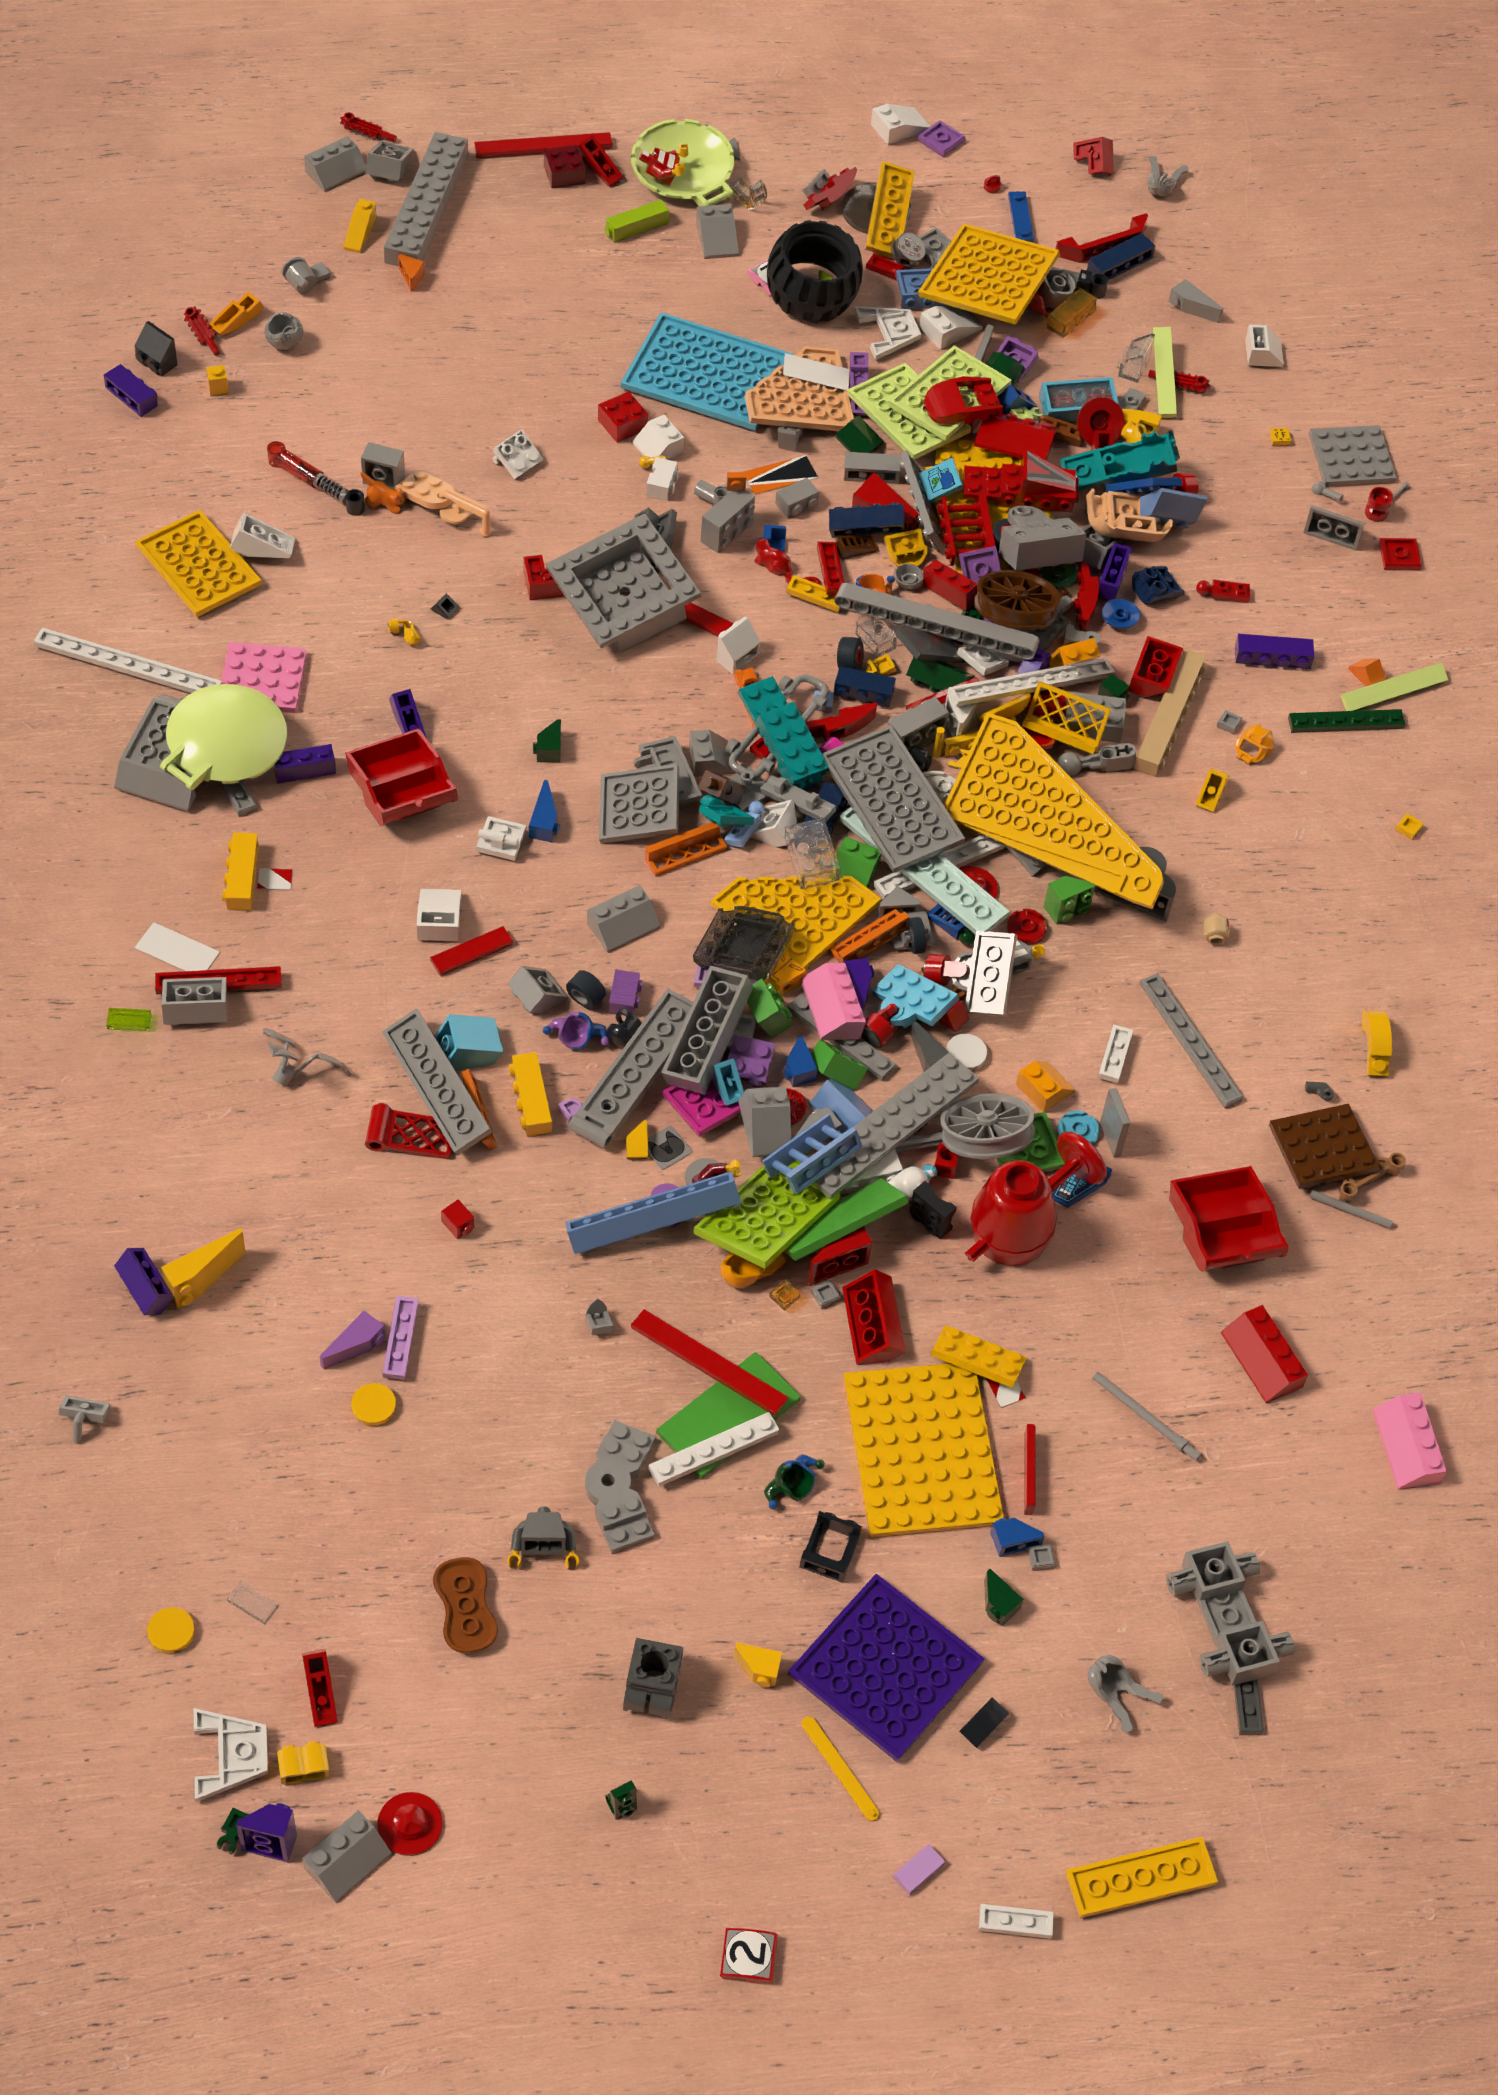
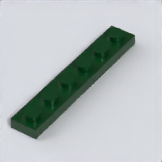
(1346, 720)

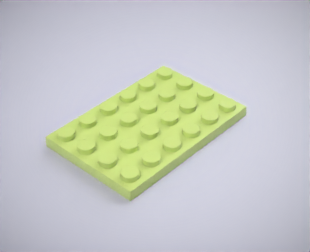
(950, 365)
(873, 399)

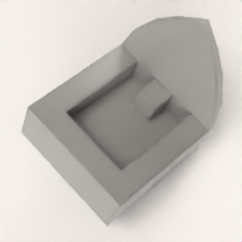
(598, 1318)

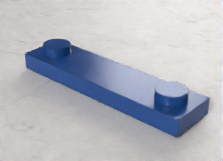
(1020, 216)

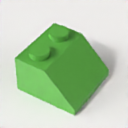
(858, 860)

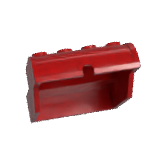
(401, 777)
(1227, 1218)

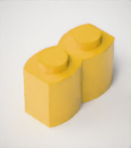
(303, 1763)

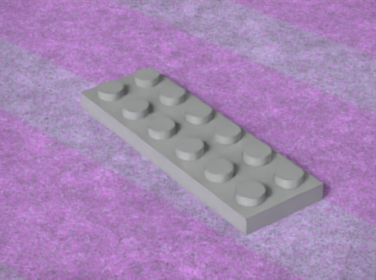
(928, 515)

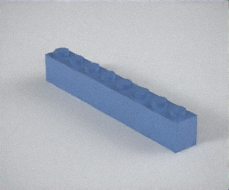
(653, 1213)

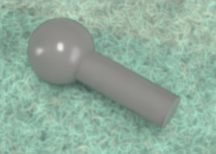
(1319, 488)

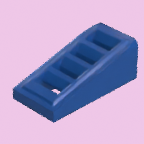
(949, 927)

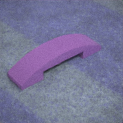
(858, 374)

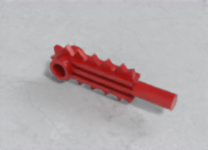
(351, 122)
(201, 328)
(1197, 383)

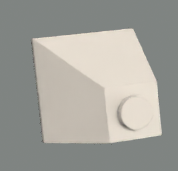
(773, 822)

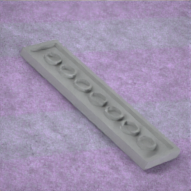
(437, 1082)

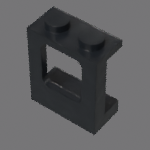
(825, 1566)

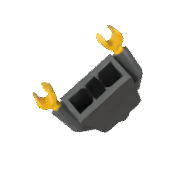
(543, 1535)

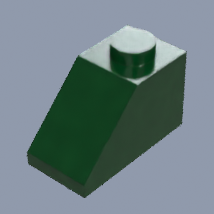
(549, 743)
(1000, 1599)

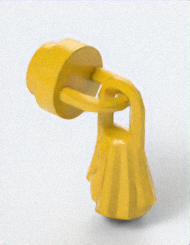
(411, 636)

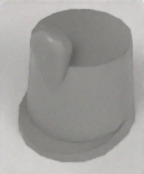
(299, 274)

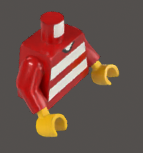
(665, 164)

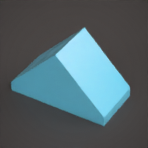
(727, 1081)

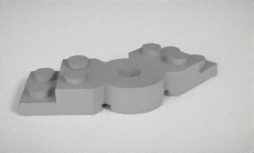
(617, 1506)

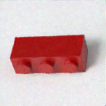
(950, 584)

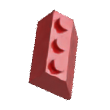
(1155, 667)

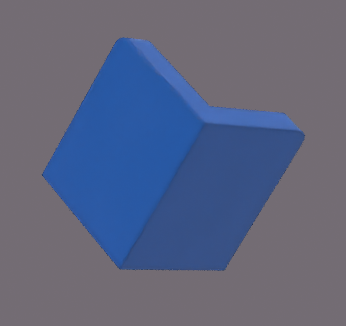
(776, 536)

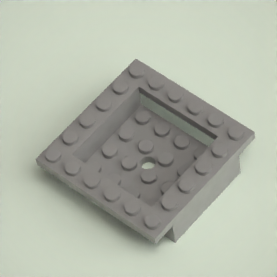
(614, 563)

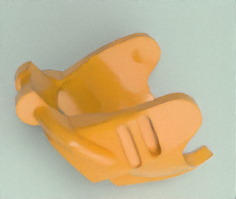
(1259, 737)

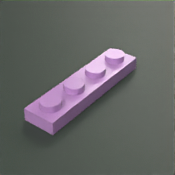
(400, 1337)

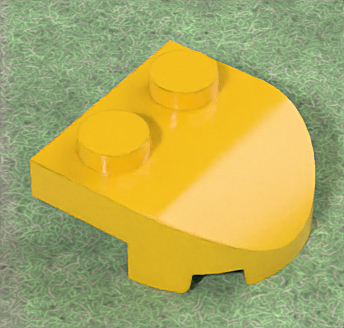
(906, 547)

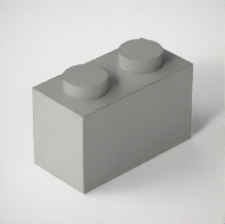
(797, 497)

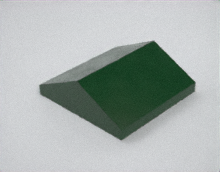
(859, 436)

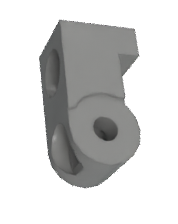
(1073, 636)

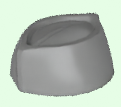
(908, 576)

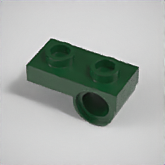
(622, 1800)

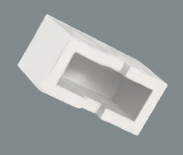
(661, 482)

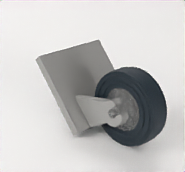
(918, 934)

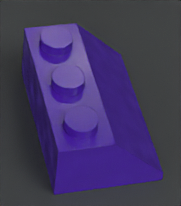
(269, 1832)

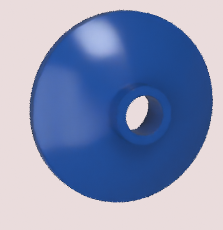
(1120, 613)

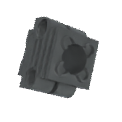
(649, 1691)

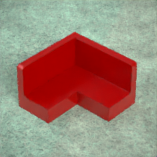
(1098, 152)
(538, 579)

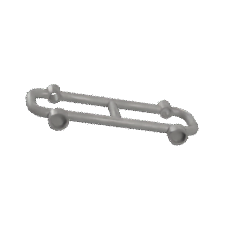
(788, 686)

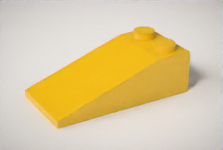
(197, 1271)

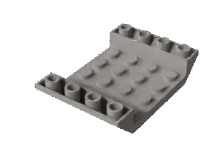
(140, 764)

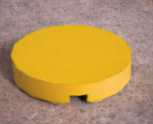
(373, 1404)
(170, 1630)

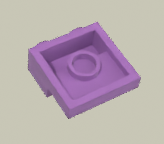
(1022, 353)
(752, 1059)

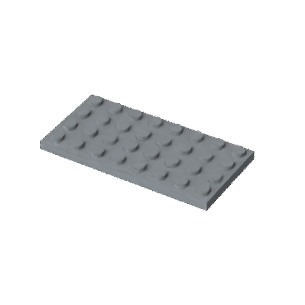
(892, 799)

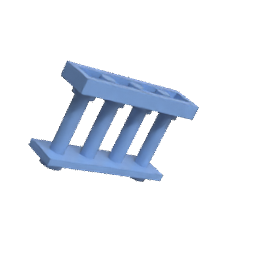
(820, 1162)

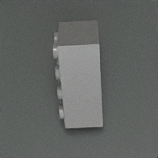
(1039, 541)

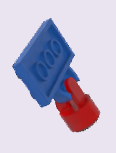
(1178, 482)

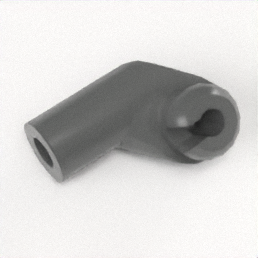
(1320, 1088)

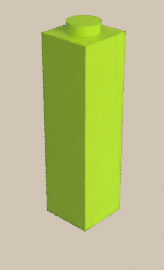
(637, 220)

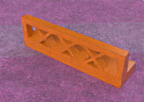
(681, 845)
(866, 943)

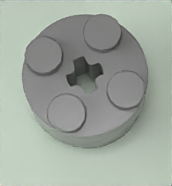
(1056, 288)

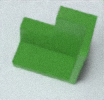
(837, 1065)

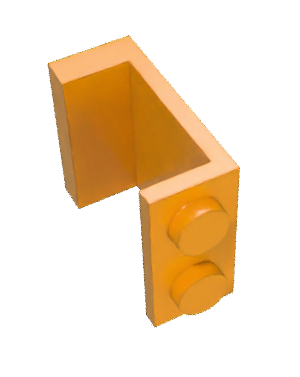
(1074, 653)

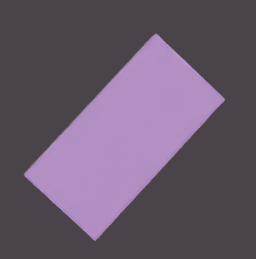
(918, 1869)

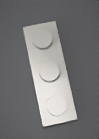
(1115, 1053)
(1015, 1921)

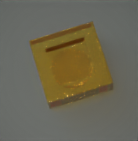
(784, 1295)

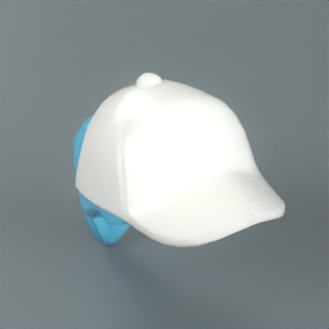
(911, 1178)

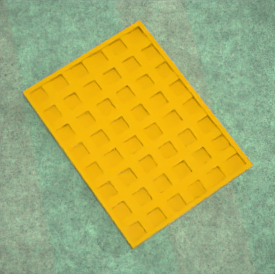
(922, 1450)

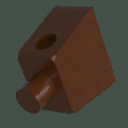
(716, 785)

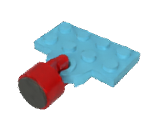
(905, 999)

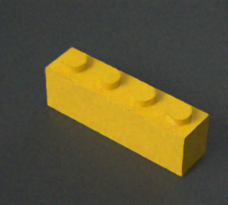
(241, 872)
(531, 1094)

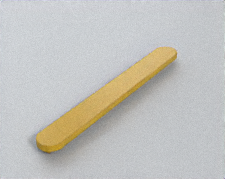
(840, 1768)

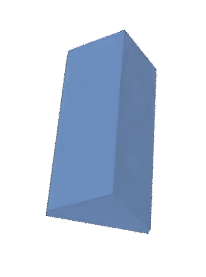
(842, 1102)

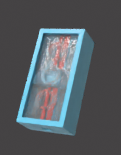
(1066, 398)

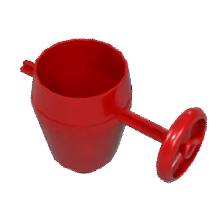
(1016, 1206)

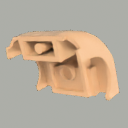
(1119, 517)

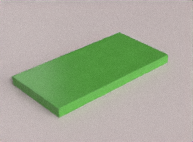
(848, 1215)
(721, 1410)

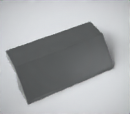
(664, 525)

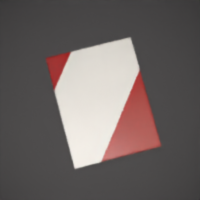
(274, 878)
(1004, 1394)

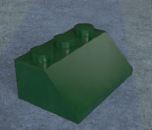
(936, 674)

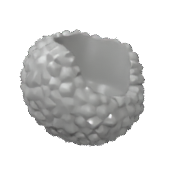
(283, 331)

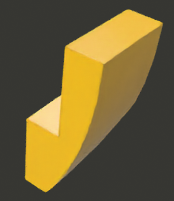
(881, 665)
(637, 1142)

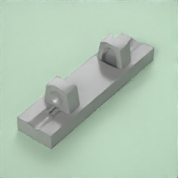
(804, 802)

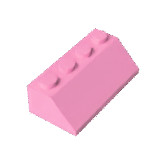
(833, 1002)
(1410, 1441)

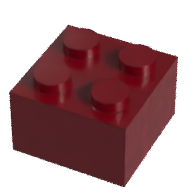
(564, 166)

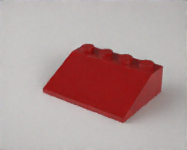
(1015, 435)

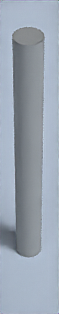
(1351, 1209)

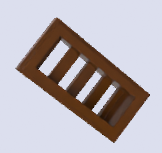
(846, 548)

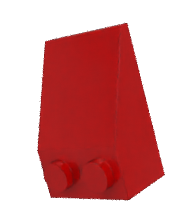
(841, 1256)

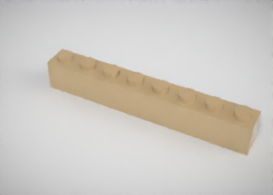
(1169, 713)

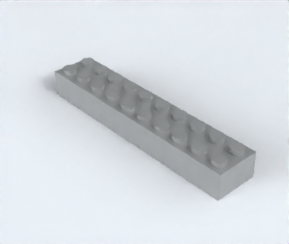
(427, 198)

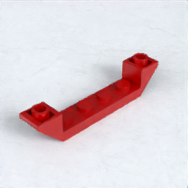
(1072, 251)

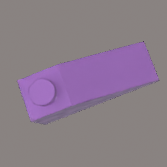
(355, 1340)

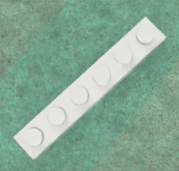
(713, 1449)

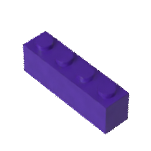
(1274, 651)

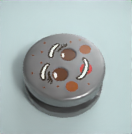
(908, 250)

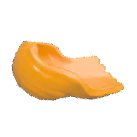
(743, 1273)

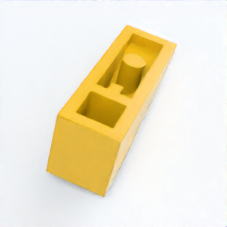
(361, 223)

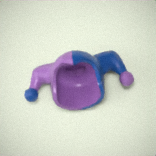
(577, 1030)

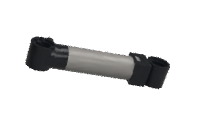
(1094, 284)

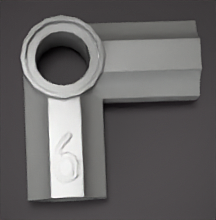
(710, 492)

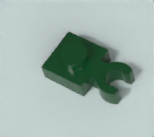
(230, 1829)

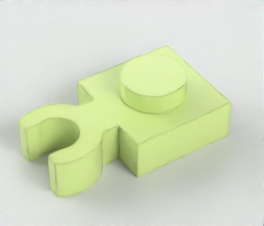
(1025, 413)

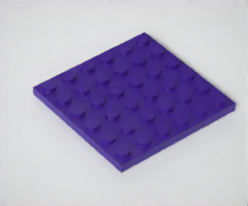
(886, 1667)

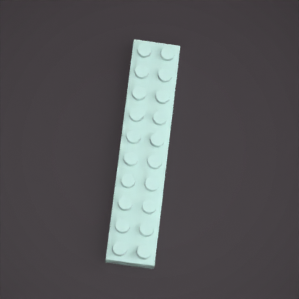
(945, 885)

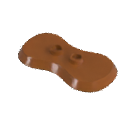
(468, 1620)

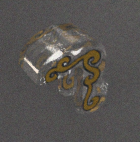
(749, 195)

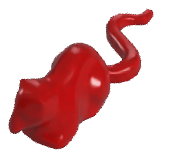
(776, 561)

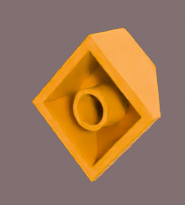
(1043, 1085)

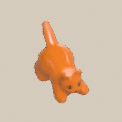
(380, 493)

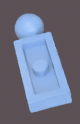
(739, 835)

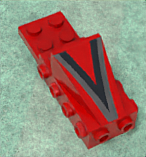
(1029, 484)

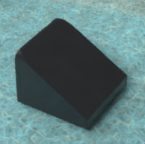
(445, 606)

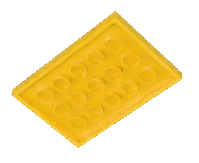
(198, 563)

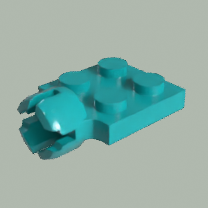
(717, 811)

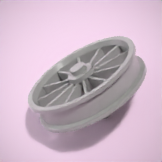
(987, 1126)

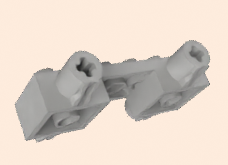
(1240, 1641)

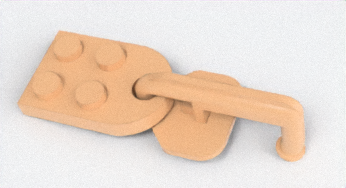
(437, 494)

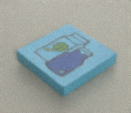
(941, 480)

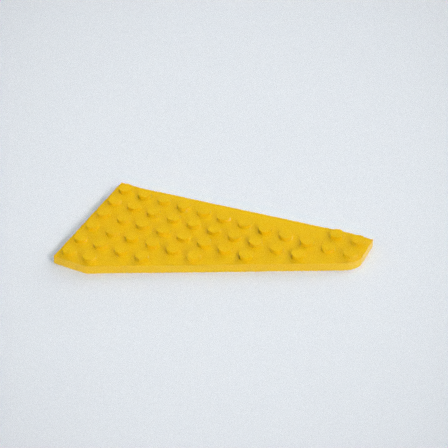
(1032, 805)

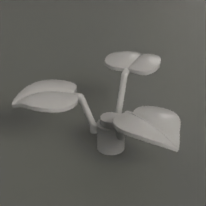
(285, 1069)

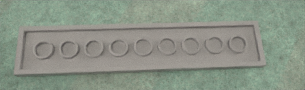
(900, 1119)

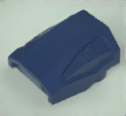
(1155, 584)

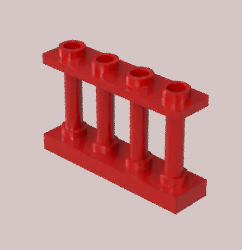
(983, 522)

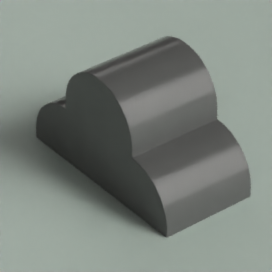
(1166, 896)

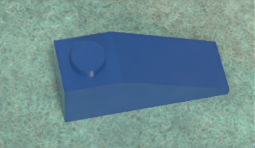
(544, 817)

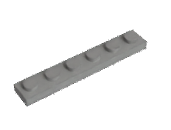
(857, 1049)

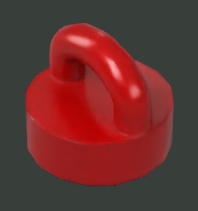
(992, 184)

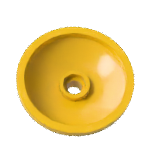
(1010, 708)

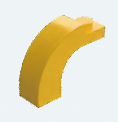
(1379, 1041)

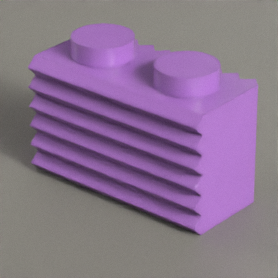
(624, 991)

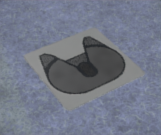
(667, 1147)

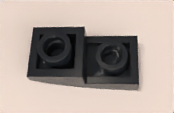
(984, 1722)

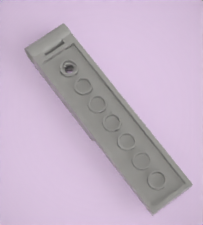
(632, 1072)

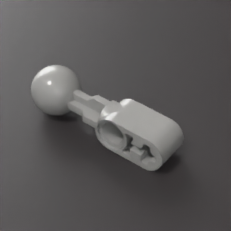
(1107, 759)

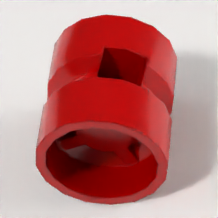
(1378, 504)

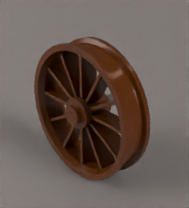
(1017, 600)

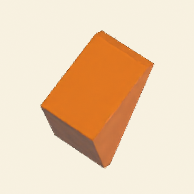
(411, 270)
(1368, 671)

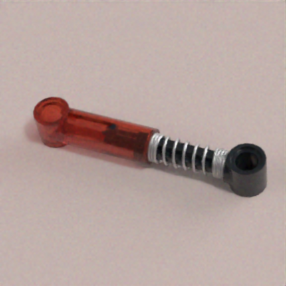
(280, 457)

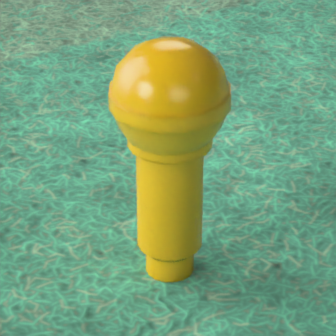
(646, 461)

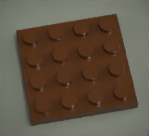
(1324, 1146)

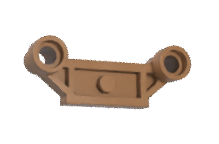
(1390, 1165)

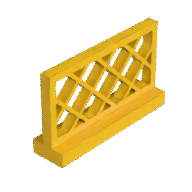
(1061, 733)

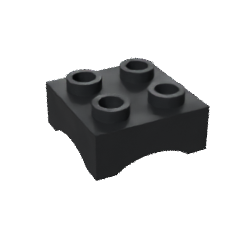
(931, 1210)

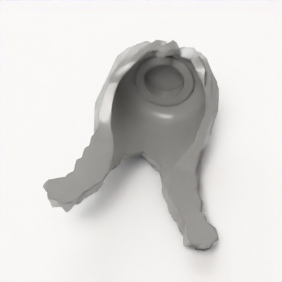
(1162, 185)
(1108, 1677)

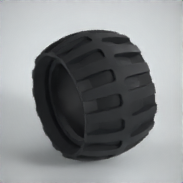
(817, 245)

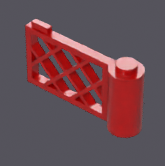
(382, 1126)

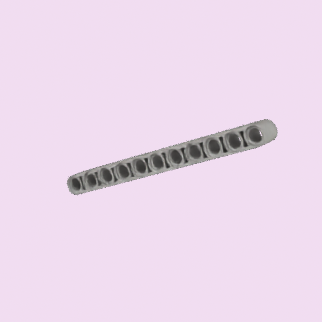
(937, 621)

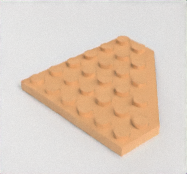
(798, 402)

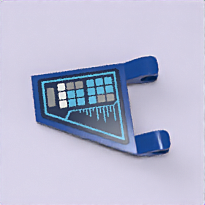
(1075, 1190)

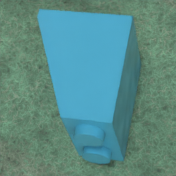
(470, 1041)

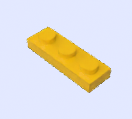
(811, 592)

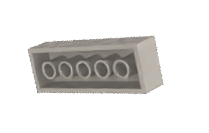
(707, 1029)

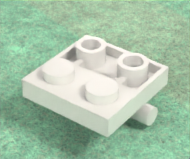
(517, 454)
(500, 838)

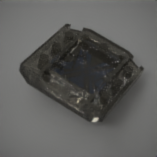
(744, 942)

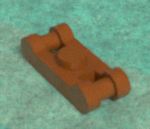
(1065, 430)

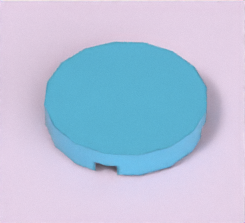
(1081, 1124)

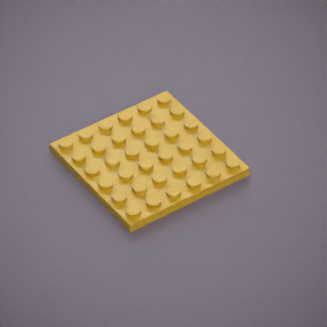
(989, 273)

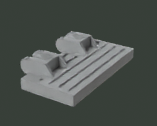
(669, 752)

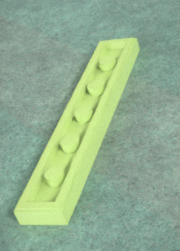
(1164, 372)
(1394, 687)

